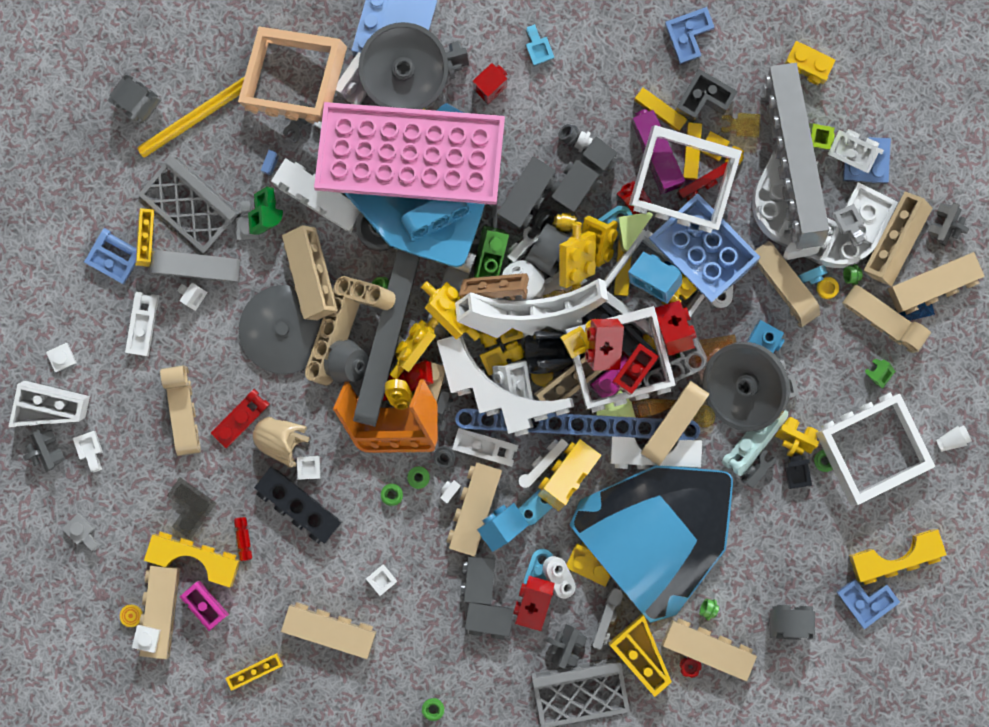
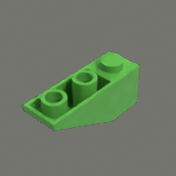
(490, 252)

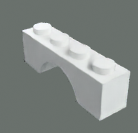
(626, 451)

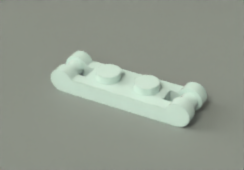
(751, 446)

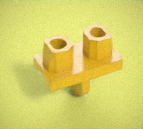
(795, 440)

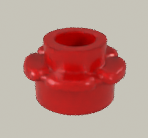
(685, 671)

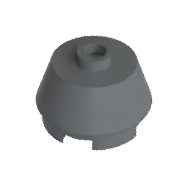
(346, 362)

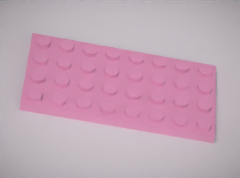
(410, 153)

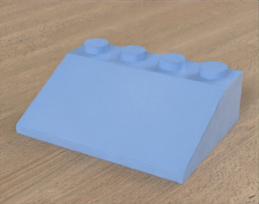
(385, 12)
(707, 259)

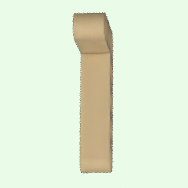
(337, 326)

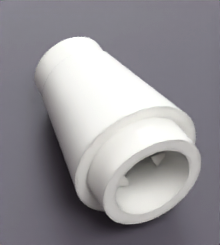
(954, 439)

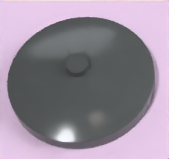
(403, 66)
(276, 332)
(746, 386)

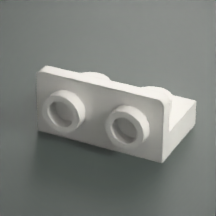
(349, 85)
(855, 151)
(513, 378)

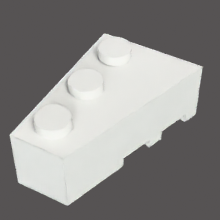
(45, 405)

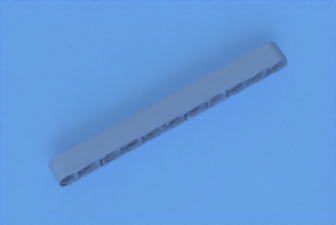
(566, 419)

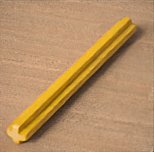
(191, 119)

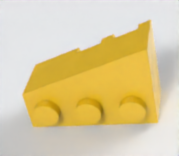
(568, 474)
(639, 652)

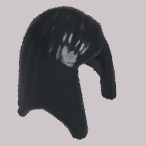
(546, 352)

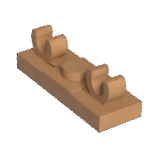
(496, 286)

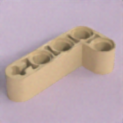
(787, 284)
(886, 319)
(181, 409)
(674, 423)

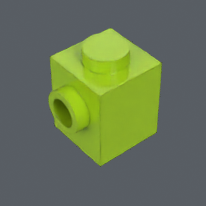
(822, 136)

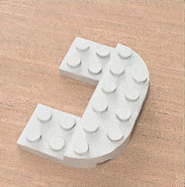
(771, 217)

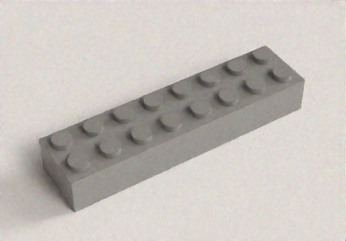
(796, 156)

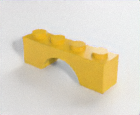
(924, 548)
(220, 568)

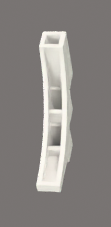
(530, 316)
(517, 411)

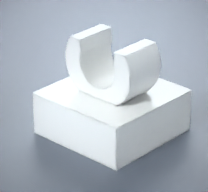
(192, 295)

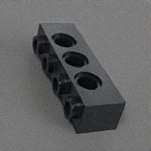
(266, 488)

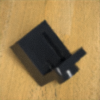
(798, 472)

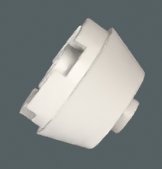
(536, 279)

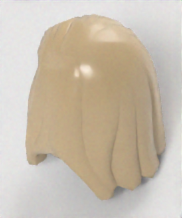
(278, 439)

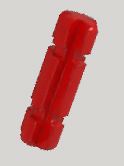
(243, 539)

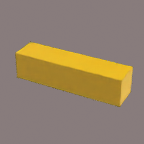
(661, 109)
(691, 157)
(144, 237)
(622, 279)
(254, 671)

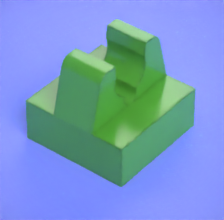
(882, 373)

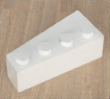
(299, 184)

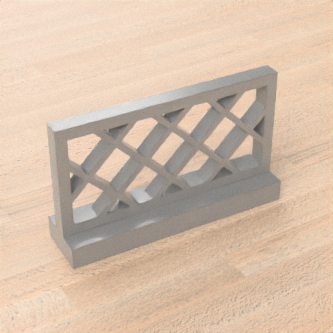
(202, 189)
(582, 672)

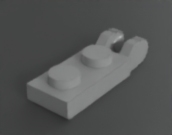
(607, 617)

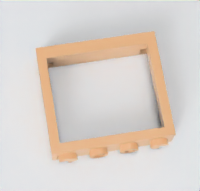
(298, 40)

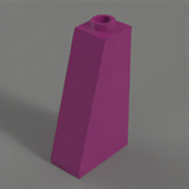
(662, 162)

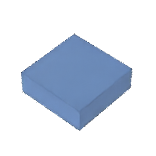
(269, 163)

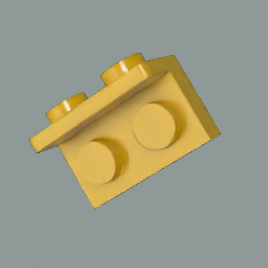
(810, 63)
(605, 238)
(586, 564)

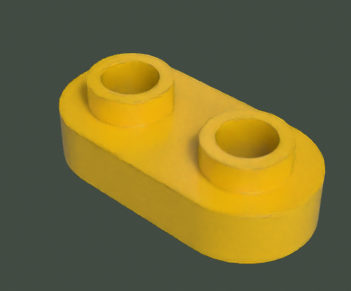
(398, 393)

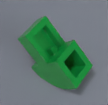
(265, 213)

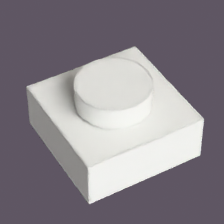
(61, 357)
(309, 467)
(449, 490)
(381, 579)
(146, 638)

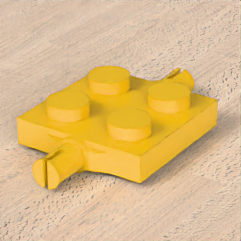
(577, 257)
(443, 309)
(414, 346)

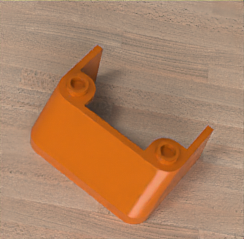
(396, 429)

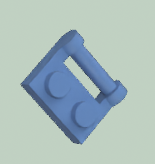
(109, 262)

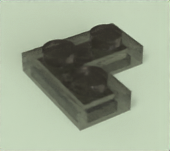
(196, 506)

